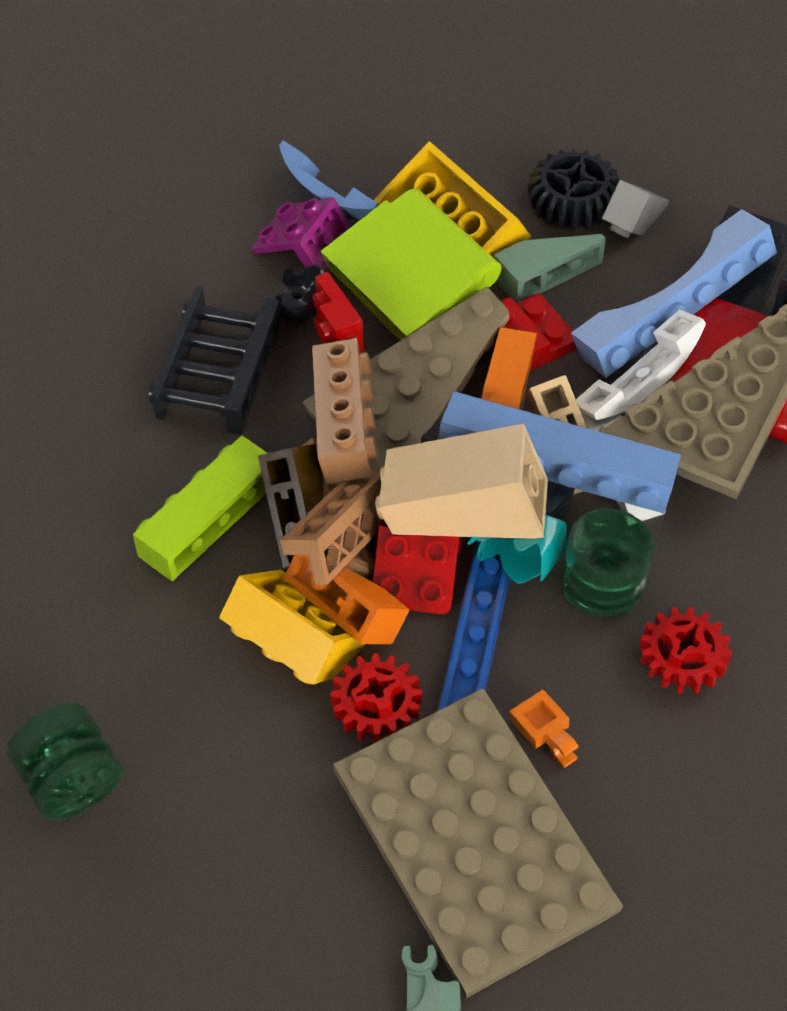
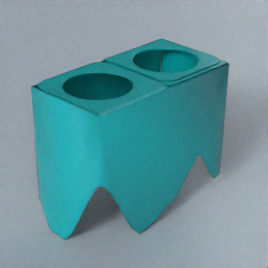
(524, 557)

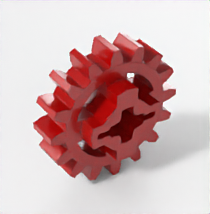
(696, 663)
(378, 694)

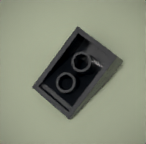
(756, 287)

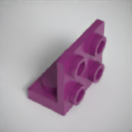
(305, 229)

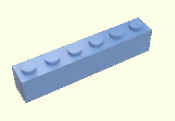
(575, 454)

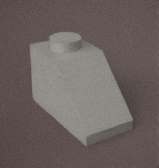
(633, 209)

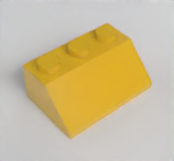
(288, 627)

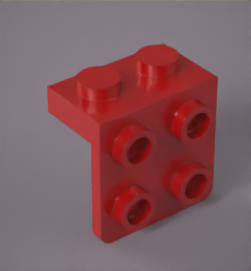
(417, 569)

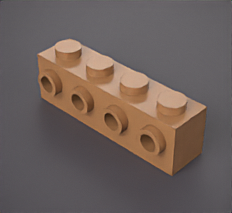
(342, 411)

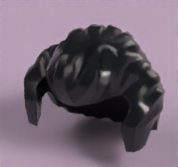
(298, 299)

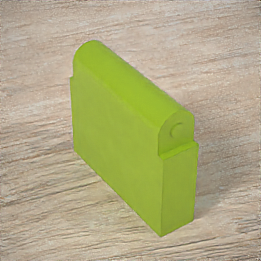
(409, 263)

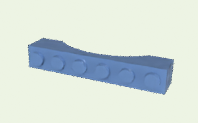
(623, 333)

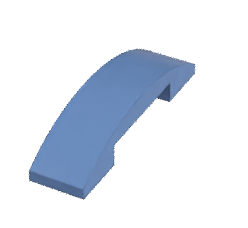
(354, 205)

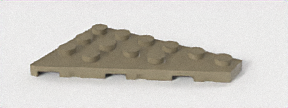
(421, 371)
(718, 410)

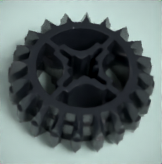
(572, 188)

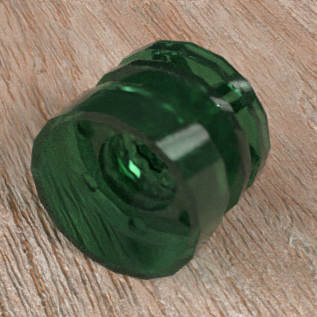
(607, 562)
(64, 761)

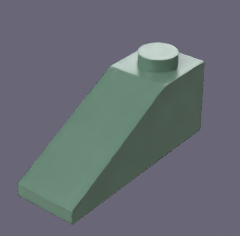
(545, 263)

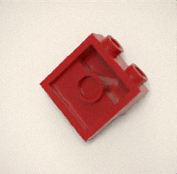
(336, 316)
(539, 317)

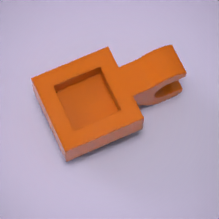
(544, 722)

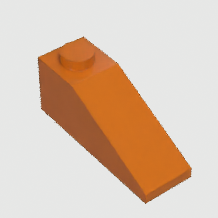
(510, 368)
(351, 602)

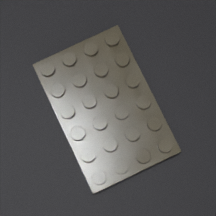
(476, 841)

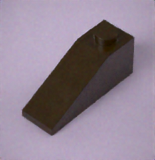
(292, 488)

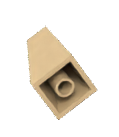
(466, 486)

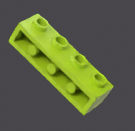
(202, 510)

